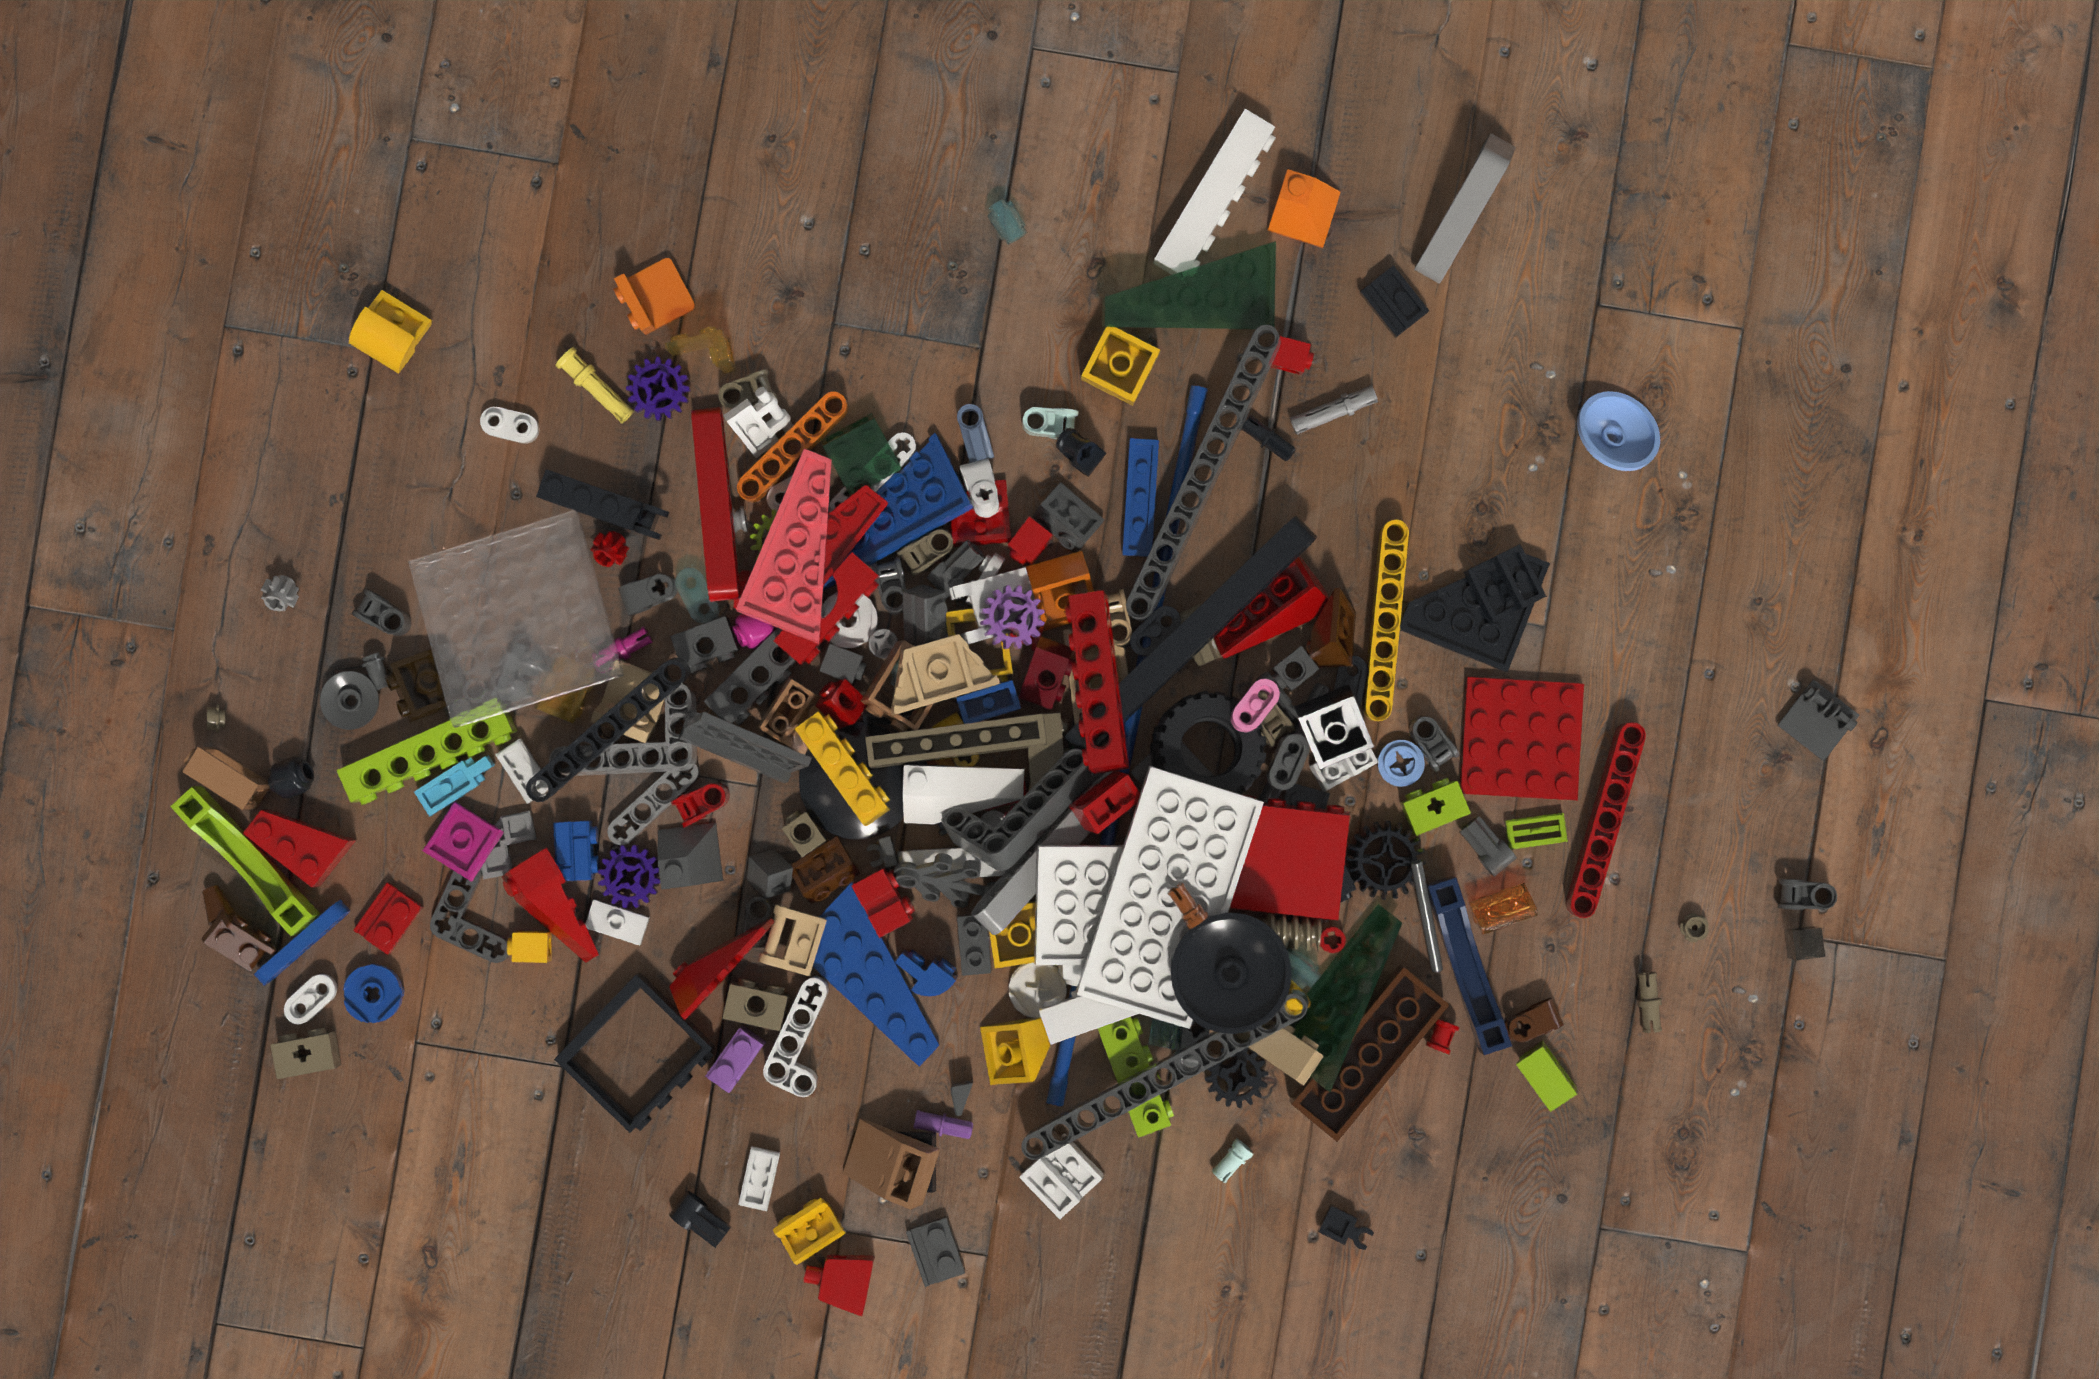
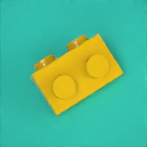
(809, 1230)

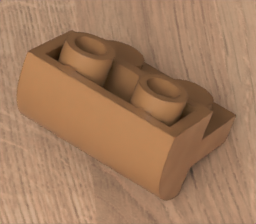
(788, 710)

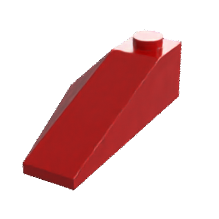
(708, 970)

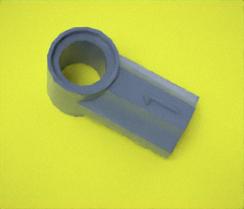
(976, 436)

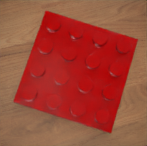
(1521, 738)

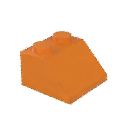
(1054, 582)

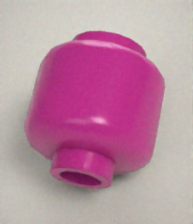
(751, 631)

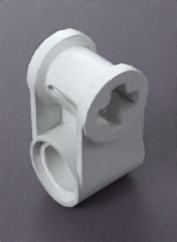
(981, 484)

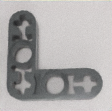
(460, 925)

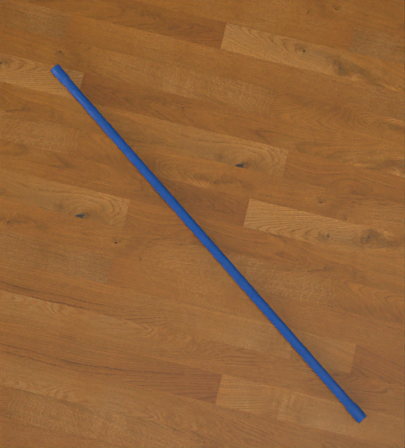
(1194, 411)

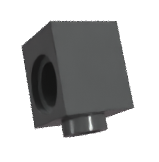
(843, 664)
(1306, 664)

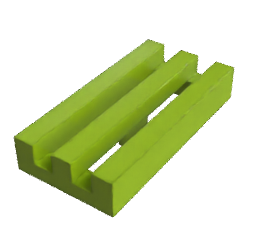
(1510, 834)

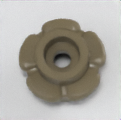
(215, 718)
(1702, 927)

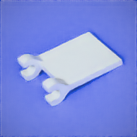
(982, 589)

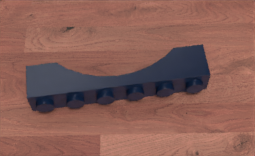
(1467, 967)

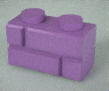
(735, 1059)

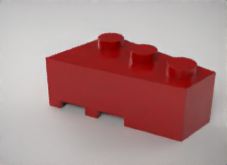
(299, 846)

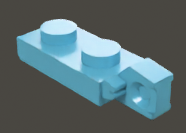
(453, 784)

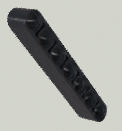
(595, 736)

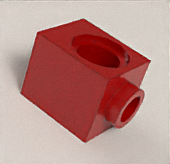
(1293, 356)
(850, 707)

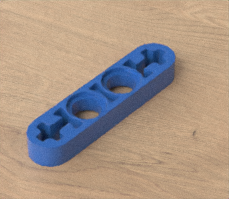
(302, 942)

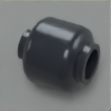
(291, 777)

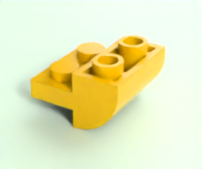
(389, 331)

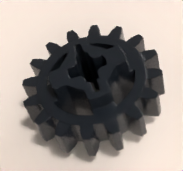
(1248, 1079)

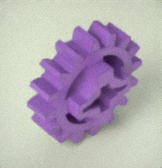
(1018, 626)

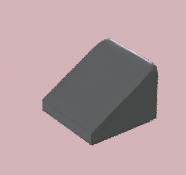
(960, 1093)

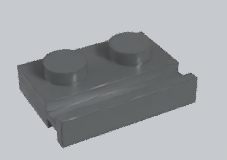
(935, 1251)

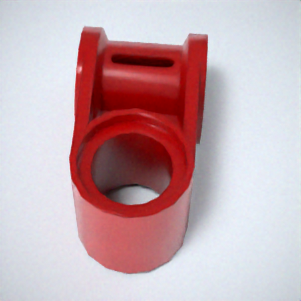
(696, 805)

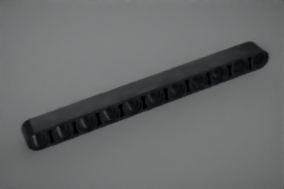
(1206, 622)

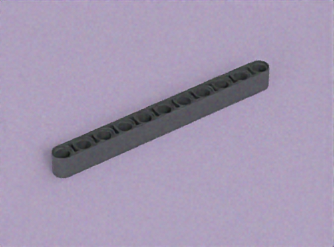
(1204, 458)
(1154, 1086)

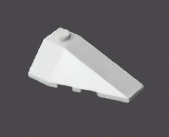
(936, 788)

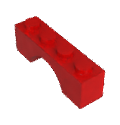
(853, 582)

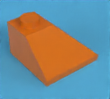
(1304, 209)

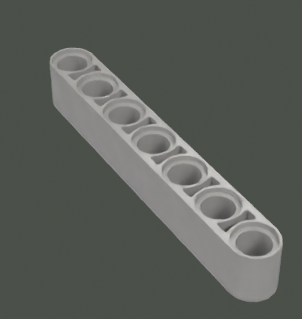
(1019, 882)

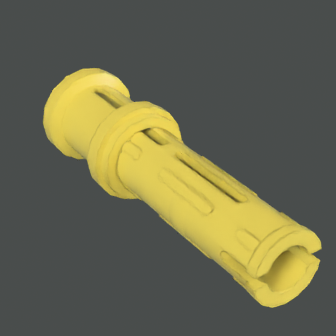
(585, 376)

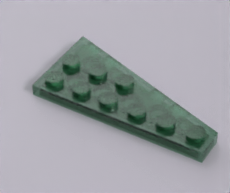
(1214, 295)
(1344, 992)

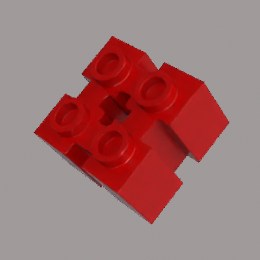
(883, 901)

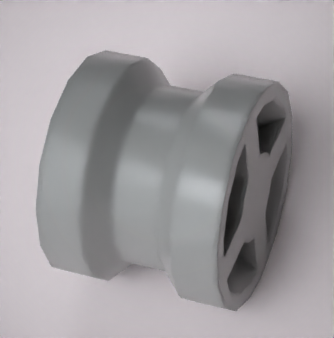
(881, 640)

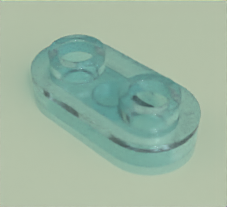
(696, 596)

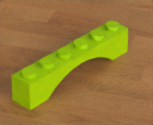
(274, 889)

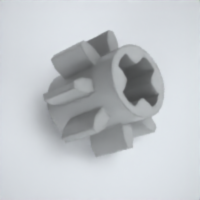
(279, 593)

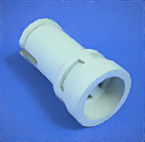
(1233, 1159)

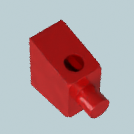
(843, 1281)

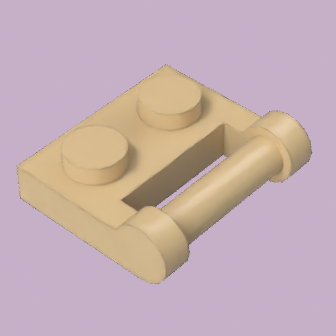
(801, 944)

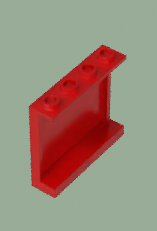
(1295, 861)

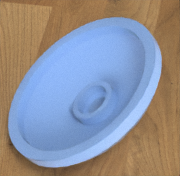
(1618, 431)

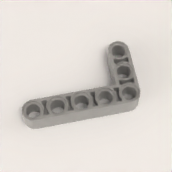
(1465, 208)
(639, 751)

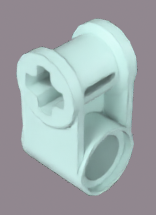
(1052, 421)

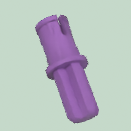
(943, 1124)

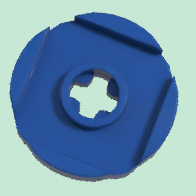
(356, 995)

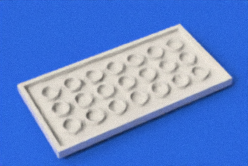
(1175, 836)

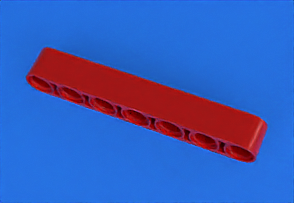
(715, 504)
(1616, 809)

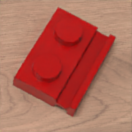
(388, 918)

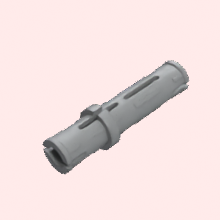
(1340, 407)

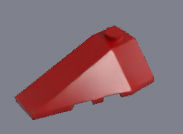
(1283, 605)
(539, 891)

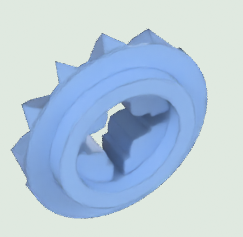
(1406, 750)

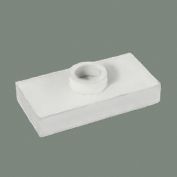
(521, 767)
(617, 922)
(759, 1178)

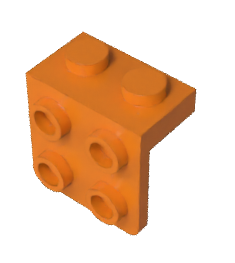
(654, 296)

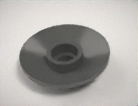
(335, 705)

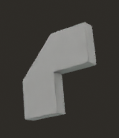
(516, 829)

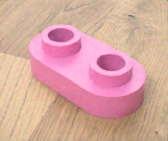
(1254, 706)

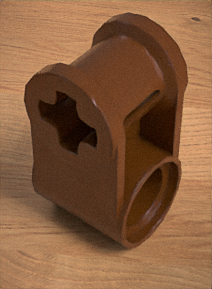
(1538, 1020)

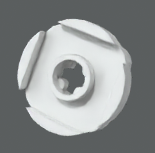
(860, 630)

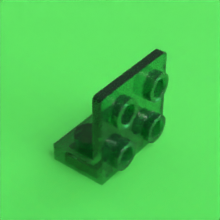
(861, 454)

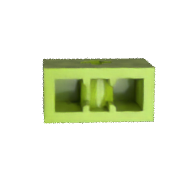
(1452, 806)

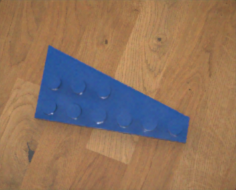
(919, 499)
(867, 975)

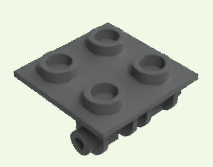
(1818, 720)

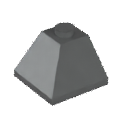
(689, 856)

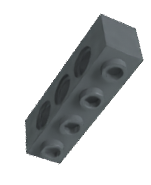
(722, 700)

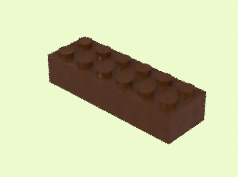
(1385, 1037)

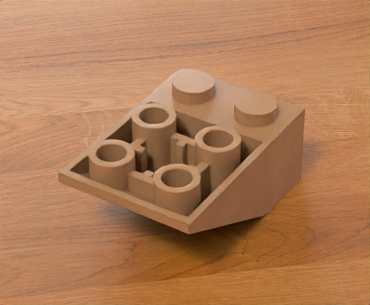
(891, 1164)

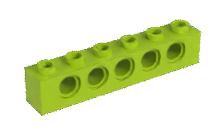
(356, 775)

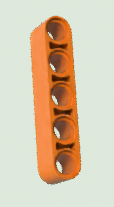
(778, 452)

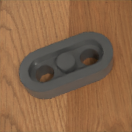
(1290, 762)

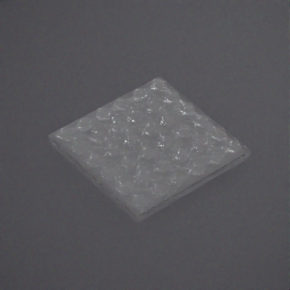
(515, 618)

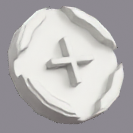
(1033, 985)

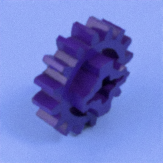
(652, 401)
(621, 865)

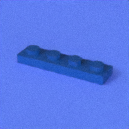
(1140, 497)

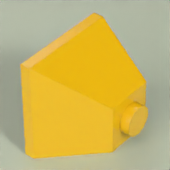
(1014, 1050)

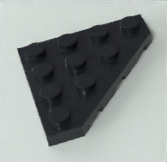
(1457, 623)

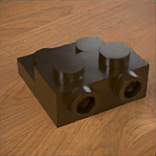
(416, 685)

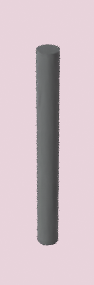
(1426, 916)

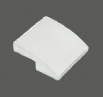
(1062, 1178)

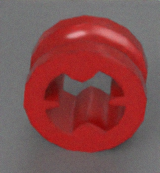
(1337, 932)

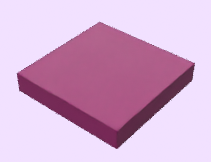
(463, 841)

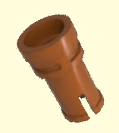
(1191, 911)

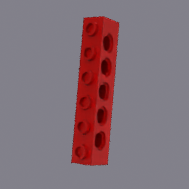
(1114, 754)

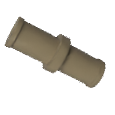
(1649, 1002)

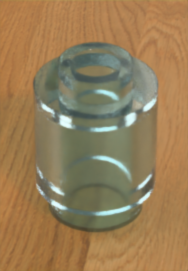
(1007, 221)
(1303, 969)

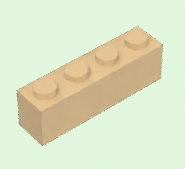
(1287, 1052)

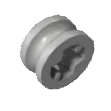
(740, 519)

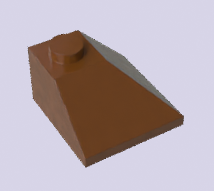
(1333, 633)

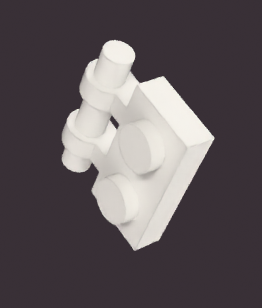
(752, 428)

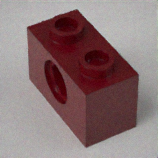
(1043, 689)

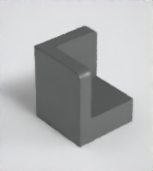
(769, 873)

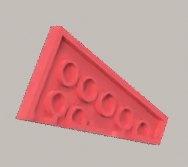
(789, 571)

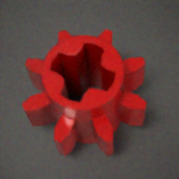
(609, 549)

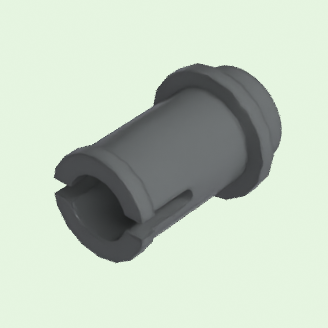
(375, 670)

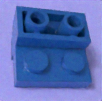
(930, 980)

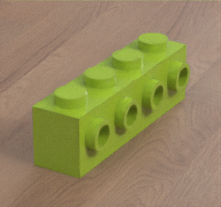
(1128, 1058)

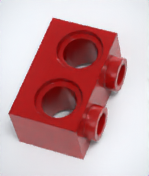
(1029, 542)
(1105, 802)

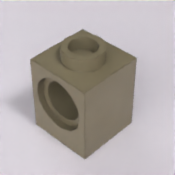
(803, 846)

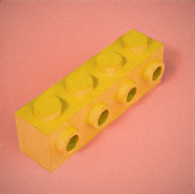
(842, 769)

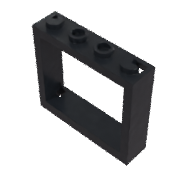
(662, 1097)

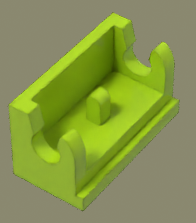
(1546, 1076)

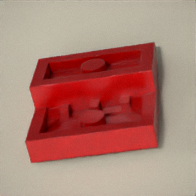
(984, 530)

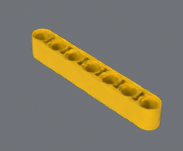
(1392, 607)

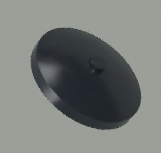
(830, 808)
(1231, 973)

